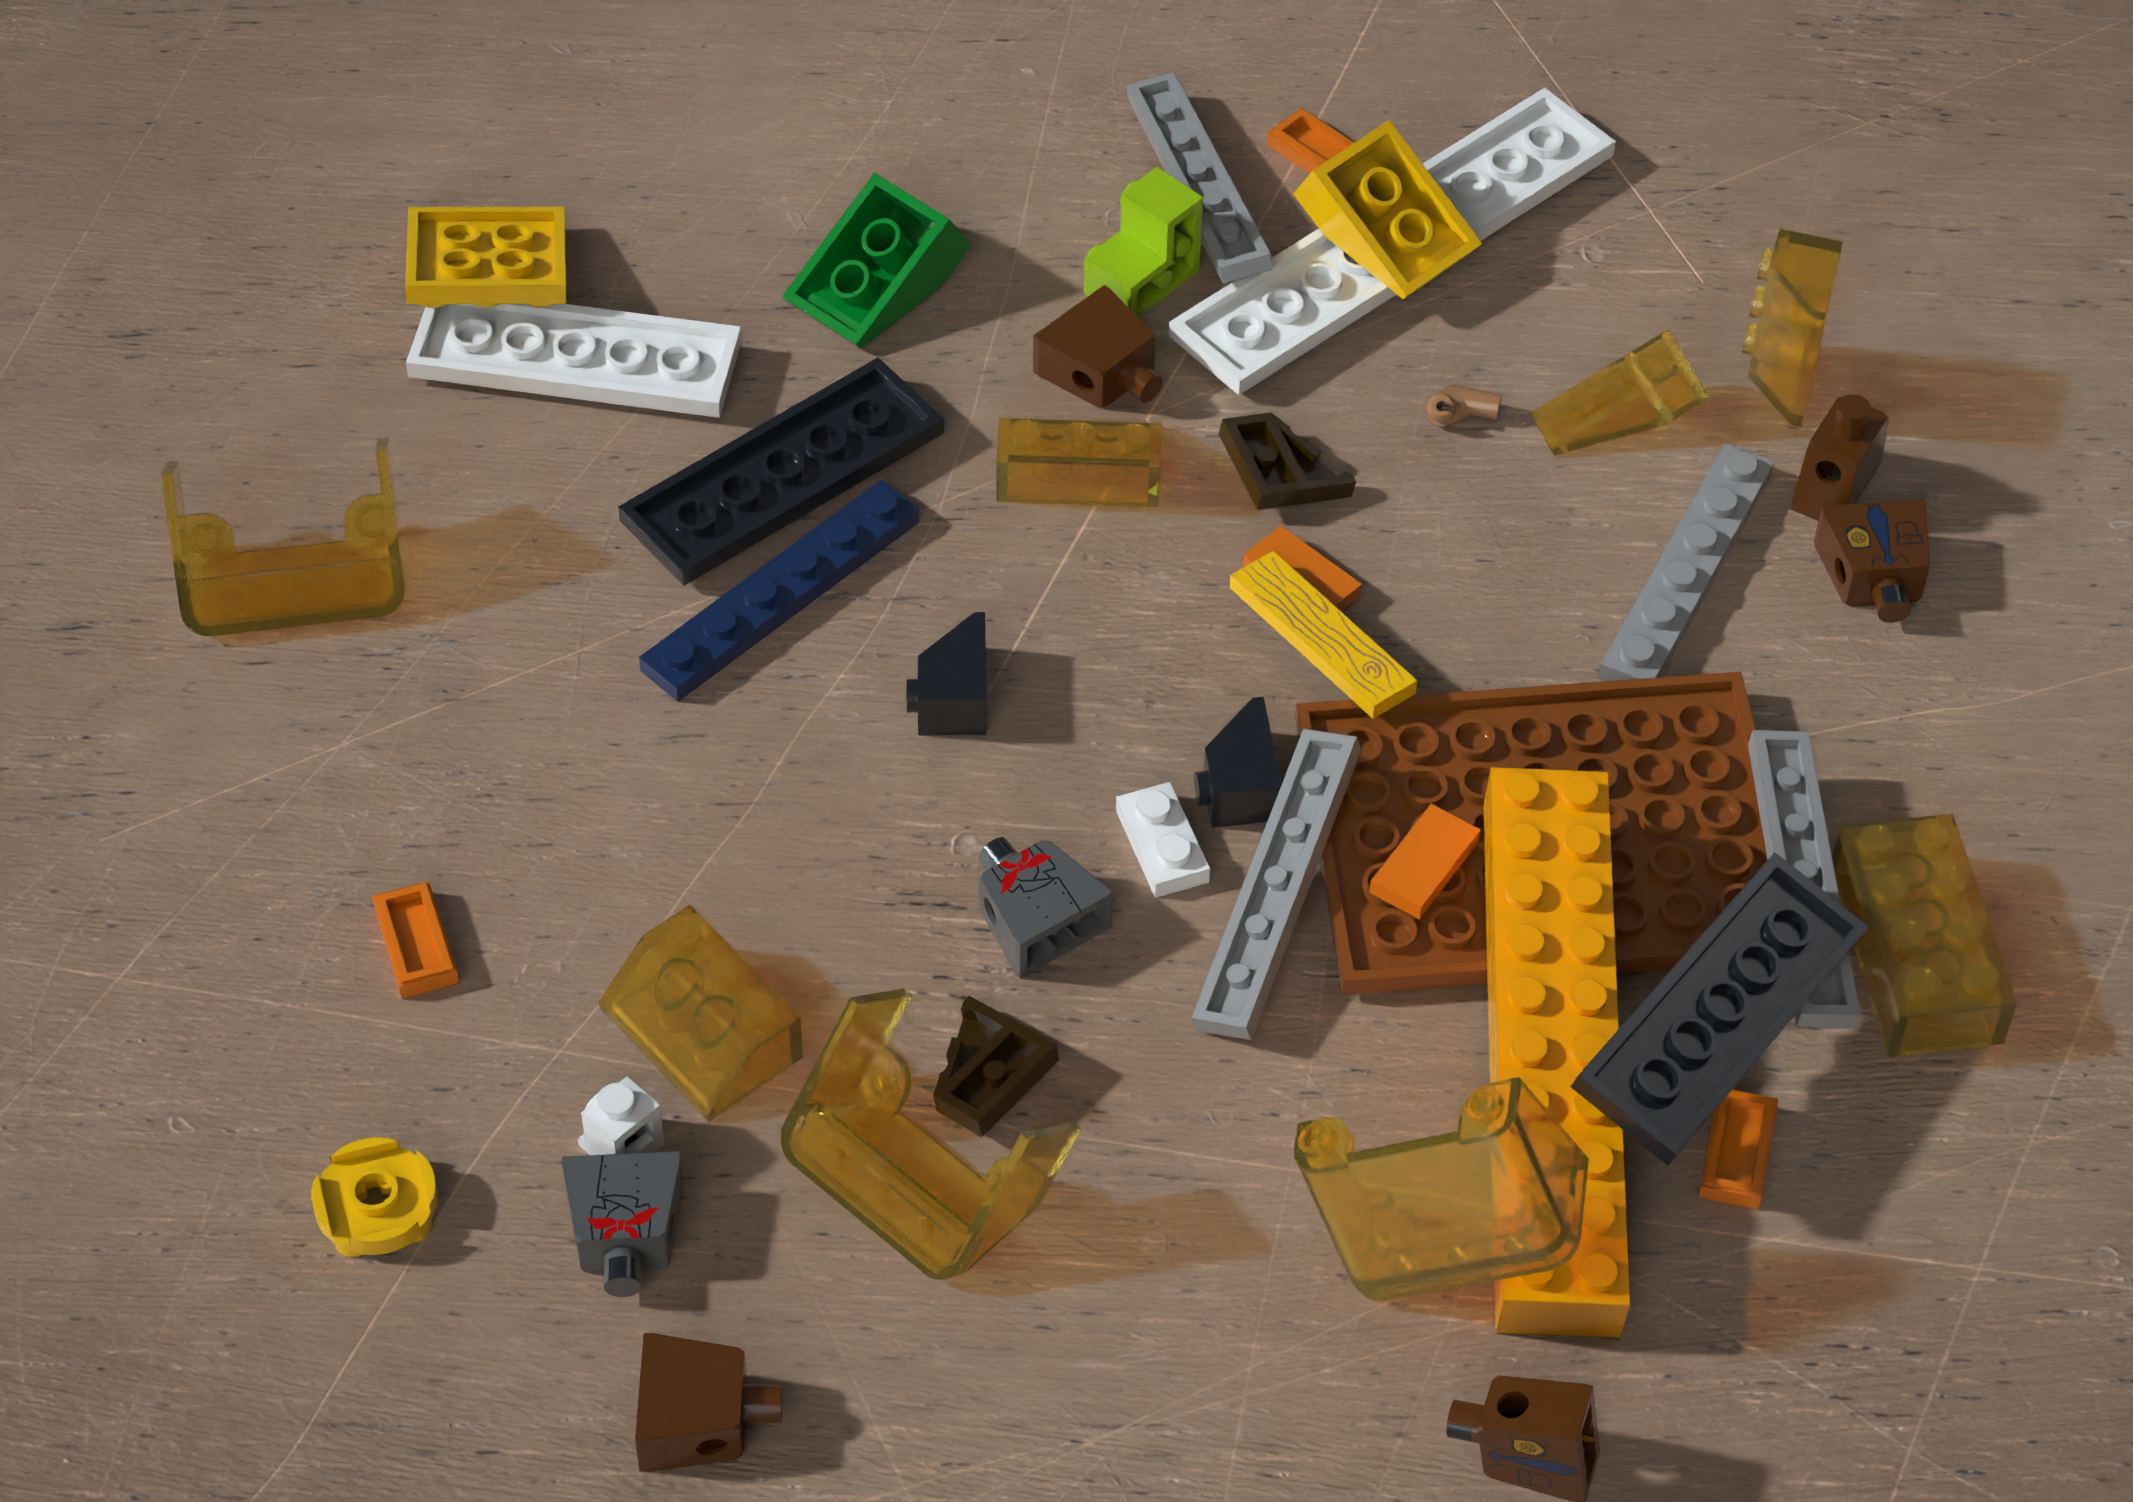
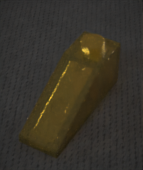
(1623, 398)

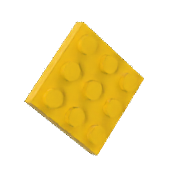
(485, 256)

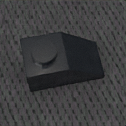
(952, 682)
(1240, 770)

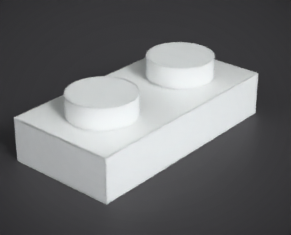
(1162, 839)

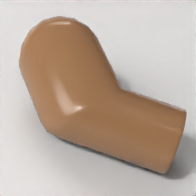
(1460, 402)

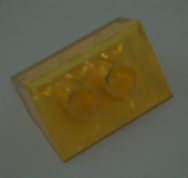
(1790, 318)
(1078, 460)
(702, 1014)

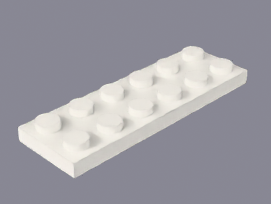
(580, 354)

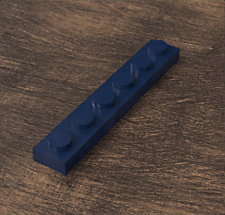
(778, 590)

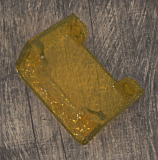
(1450, 1206)

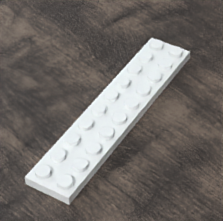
(1319, 289)

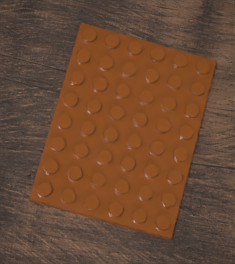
(1677, 805)

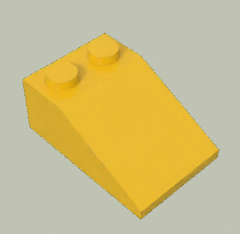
(1387, 211)

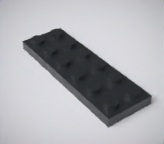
(780, 470)
(1719, 1008)

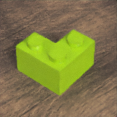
(1155, 243)

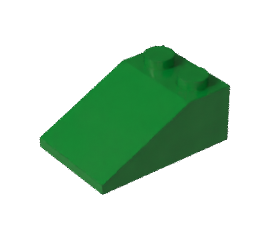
(877, 263)

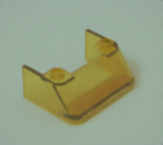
(287, 585)
(890, 1171)

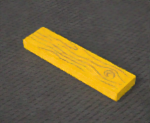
(1323, 634)

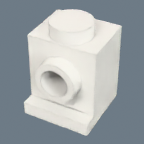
(616, 1115)

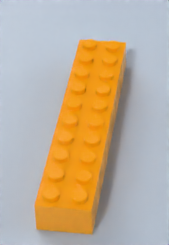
(1551, 1016)

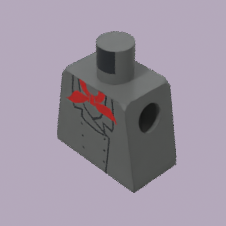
(1039, 902)
(624, 1214)

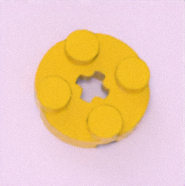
(381, 1227)

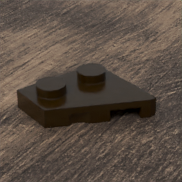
(1278, 464)
(990, 1067)

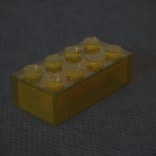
(1928, 937)

